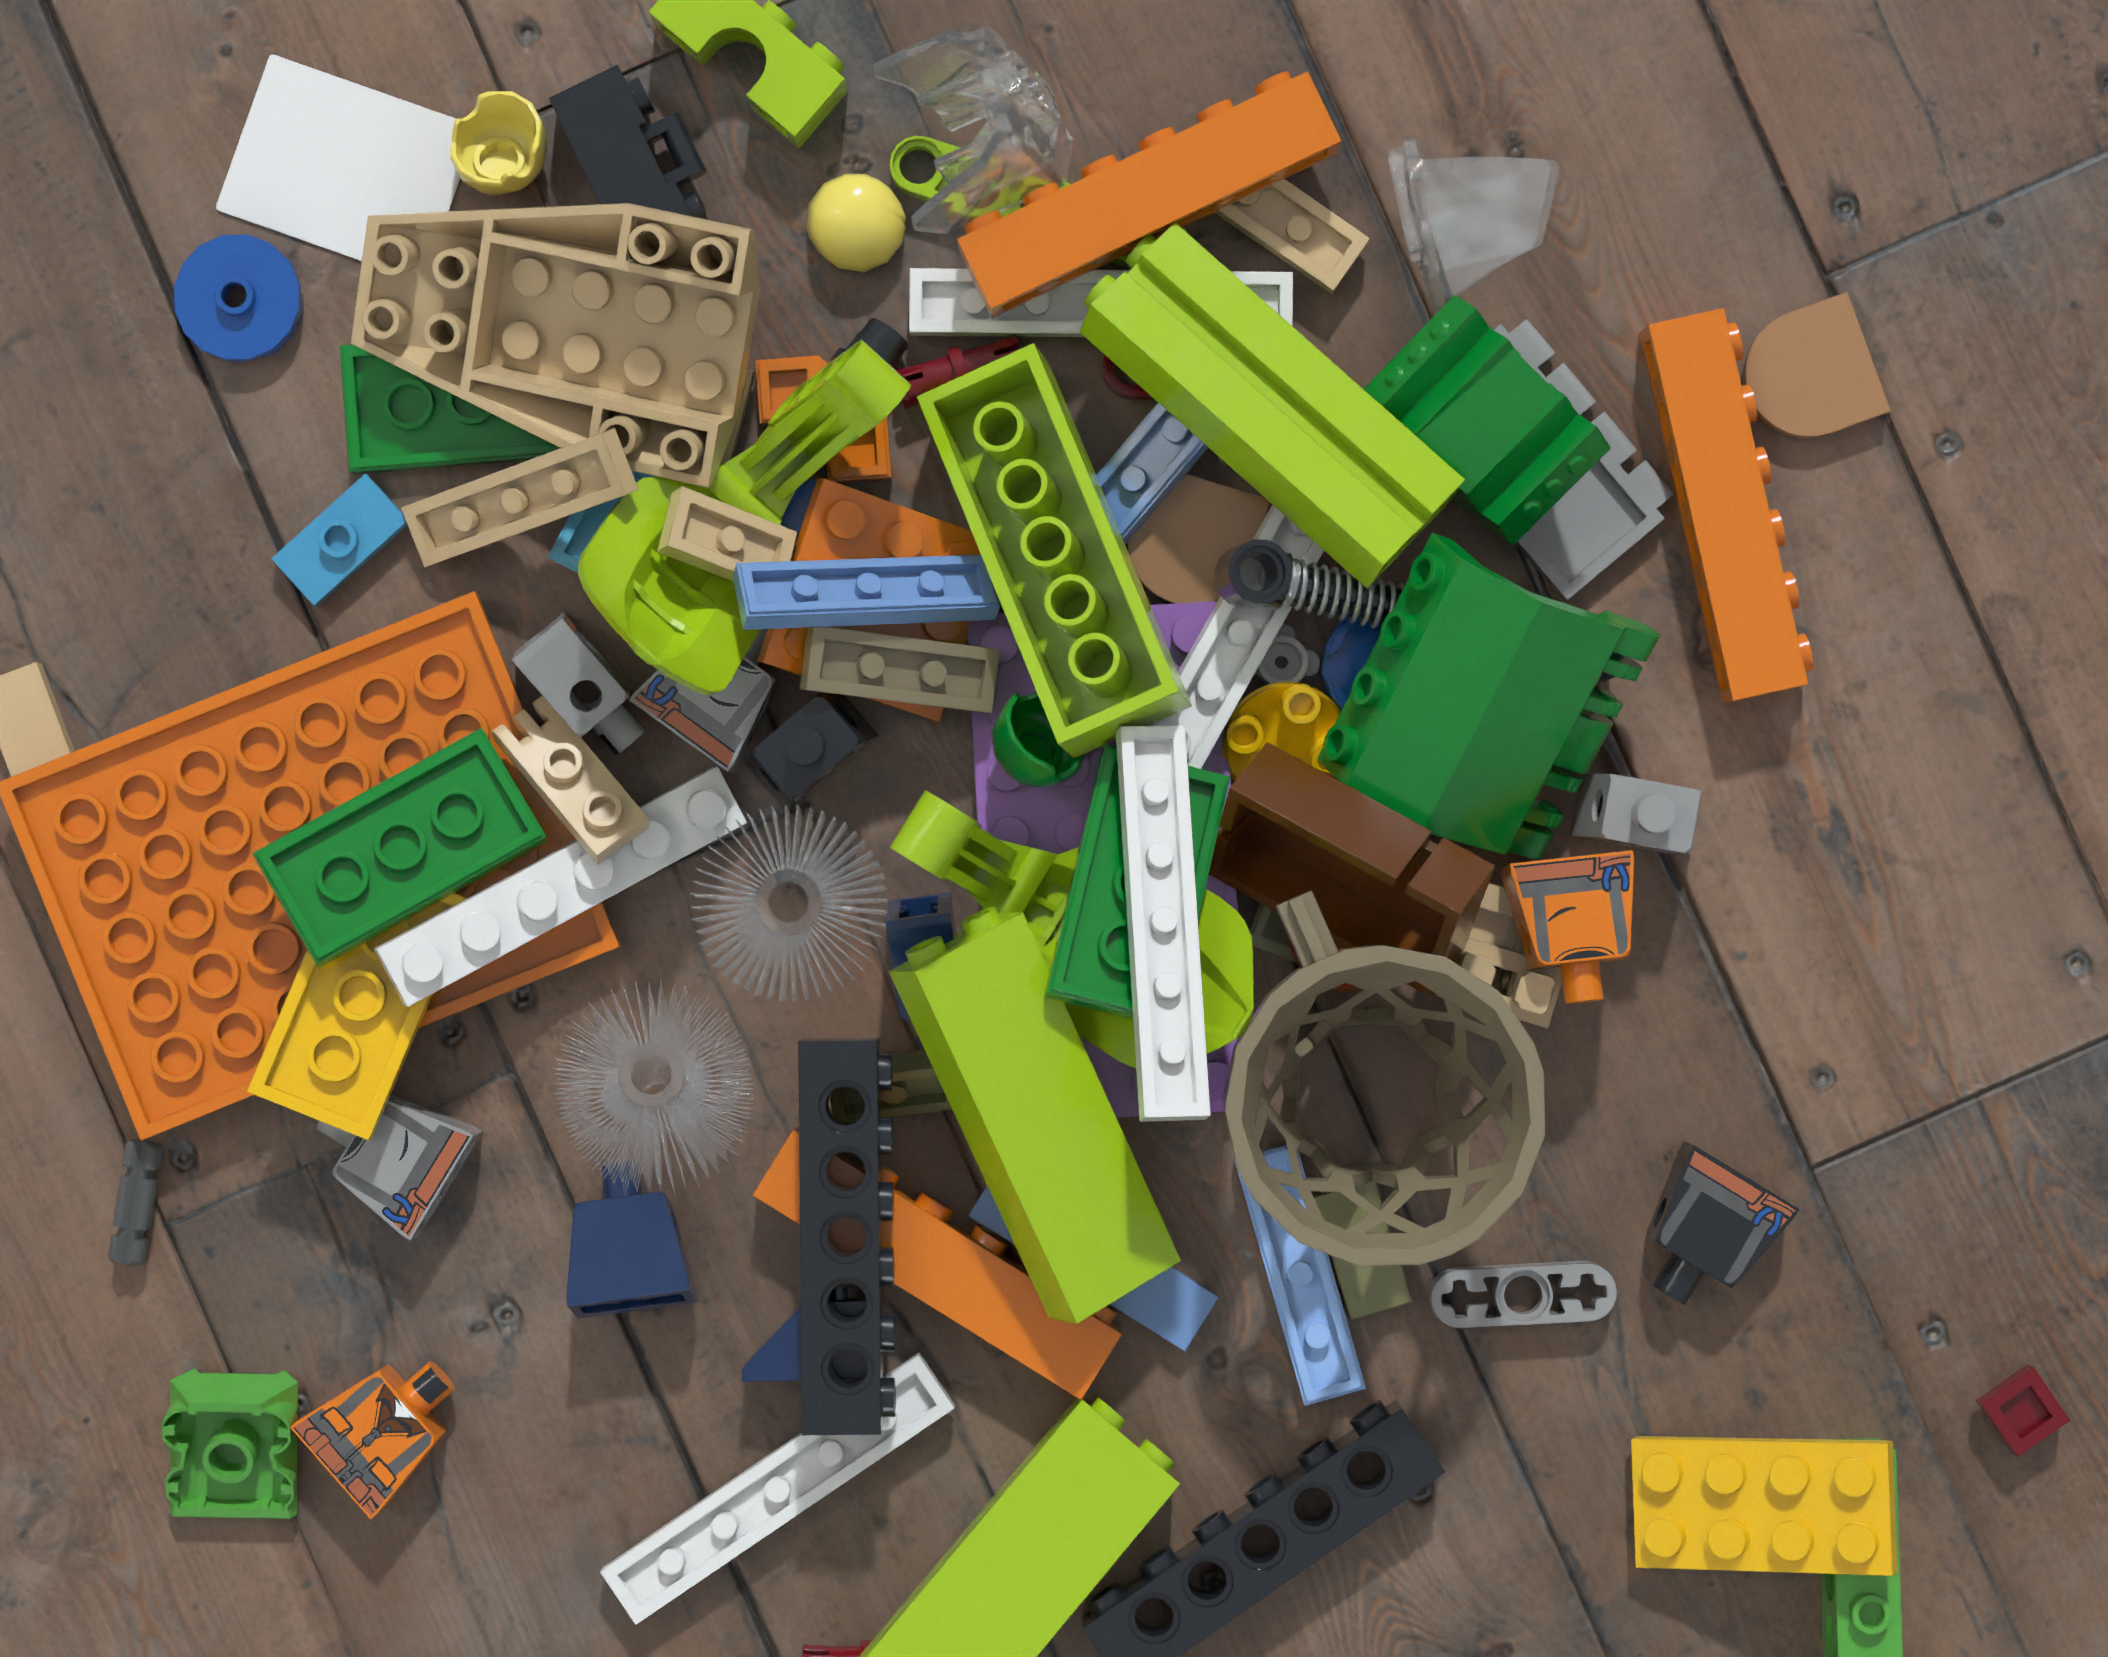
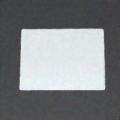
(332, 154)

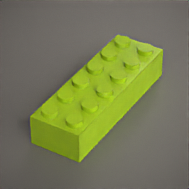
(1053, 551)

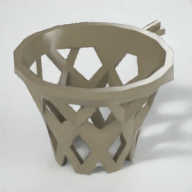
(1378, 971)

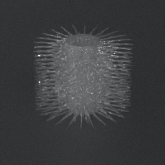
(800, 869)
(648, 1065)

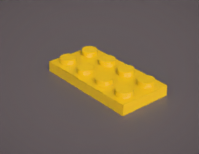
(343, 1037)
(1764, 1505)

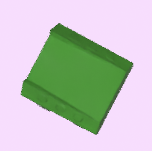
(232, 1445)

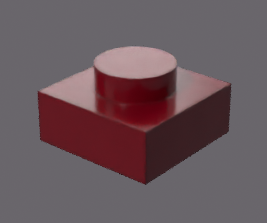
(2022, 1410)

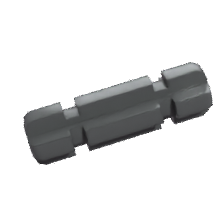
(135, 1202)

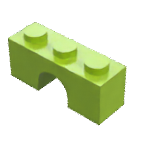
(797, 82)

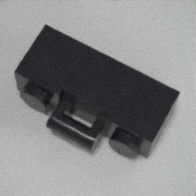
(613, 142)

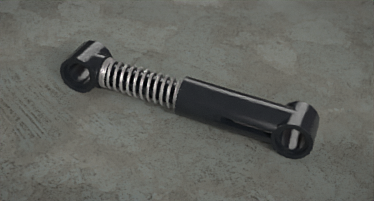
(1298, 585)

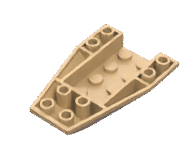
(572, 322)

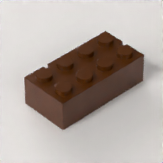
(1366, 864)

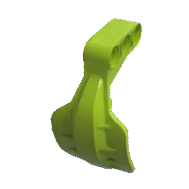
(688, 617)
(1038, 885)

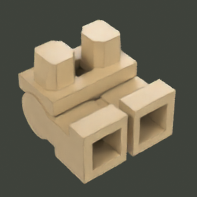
(1526, 991)

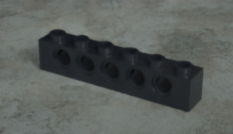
(829, 1402)
(1300, 1541)

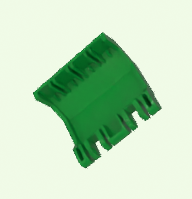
(1481, 703)

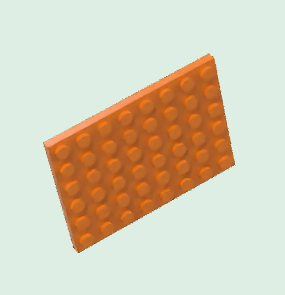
(156, 832)

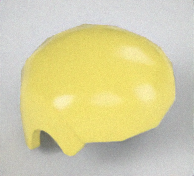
(499, 143)
(856, 222)

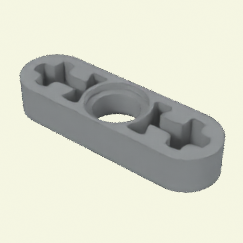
(1569, 1276)

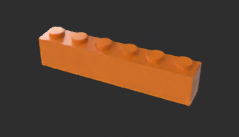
(1166, 183)
(1725, 505)
(959, 1274)

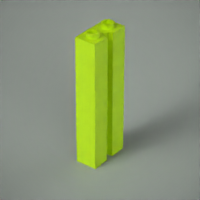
(1268, 403)
(1034, 1114)
(1035, 1544)

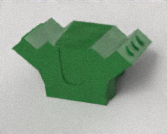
(1488, 419)

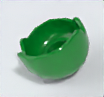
(1028, 746)

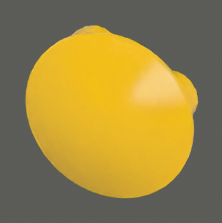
(1284, 715)

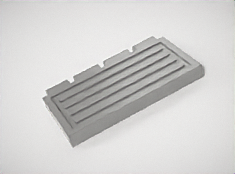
(1604, 509)

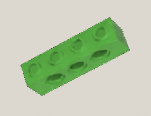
(1863, 1610)

